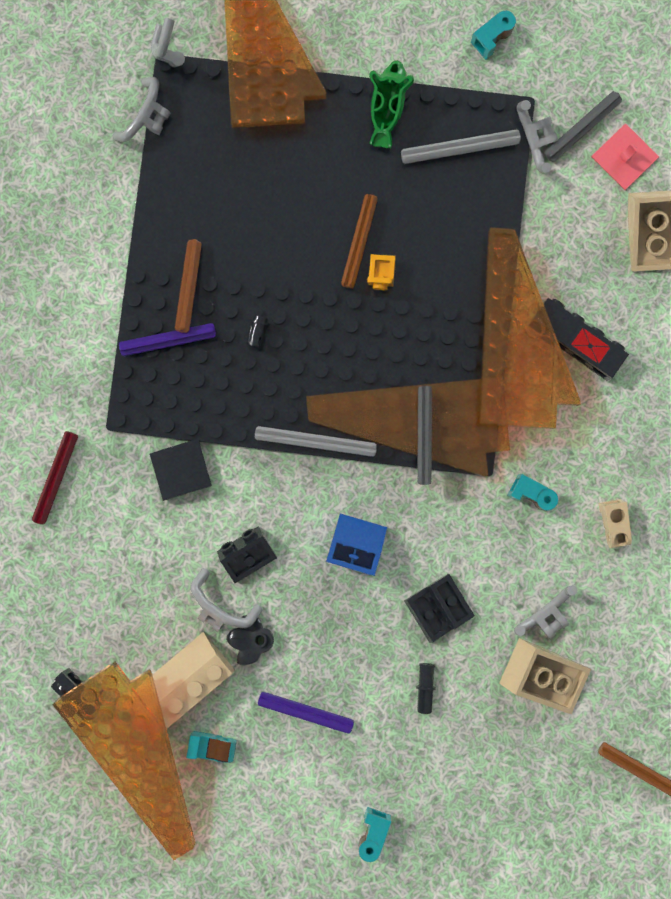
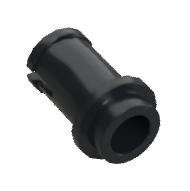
(257, 331)

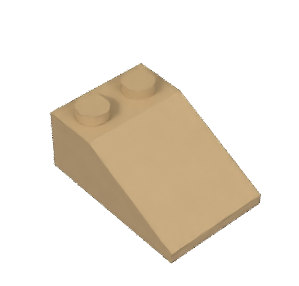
(650, 230)
(544, 676)

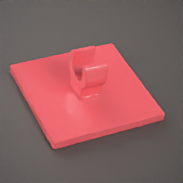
(625, 156)

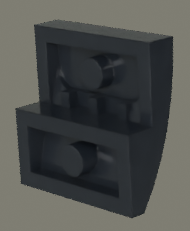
(180, 469)
(439, 608)

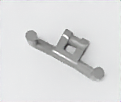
(160, 44)
(149, 106)
(532, 137)
(544, 612)
(214, 615)

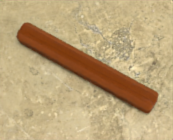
(359, 241)
(188, 286)
(635, 767)

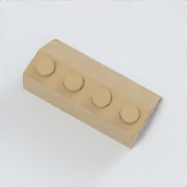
(190, 677)

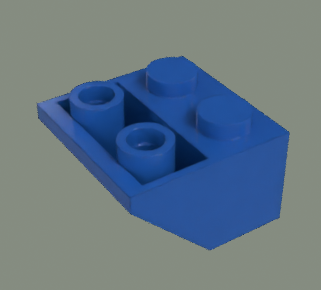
(357, 544)

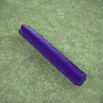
(166, 339)
(306, 712)

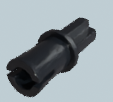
(425, 688)

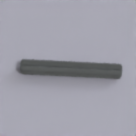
(583, 126)
(424, 435)

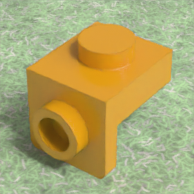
(381, 271)

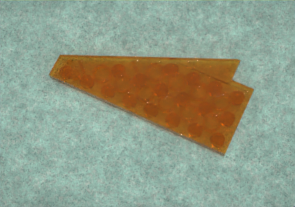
(266, 66)
(521, 355)
(391, 419)
(129, 740)

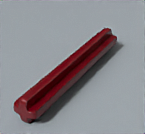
(54, 478)

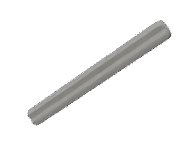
(460, 146)
(315, 441)

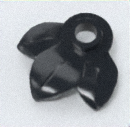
(247, 642)

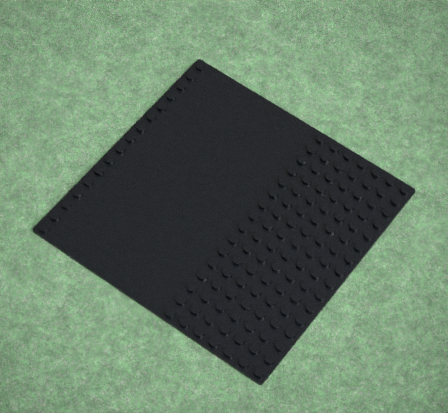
(275, 243)

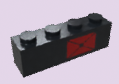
(584, 342)

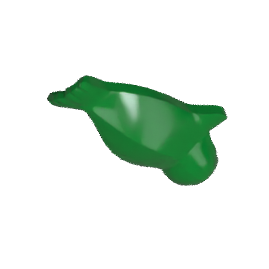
(388, 101)

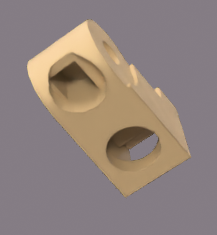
(616, 523)

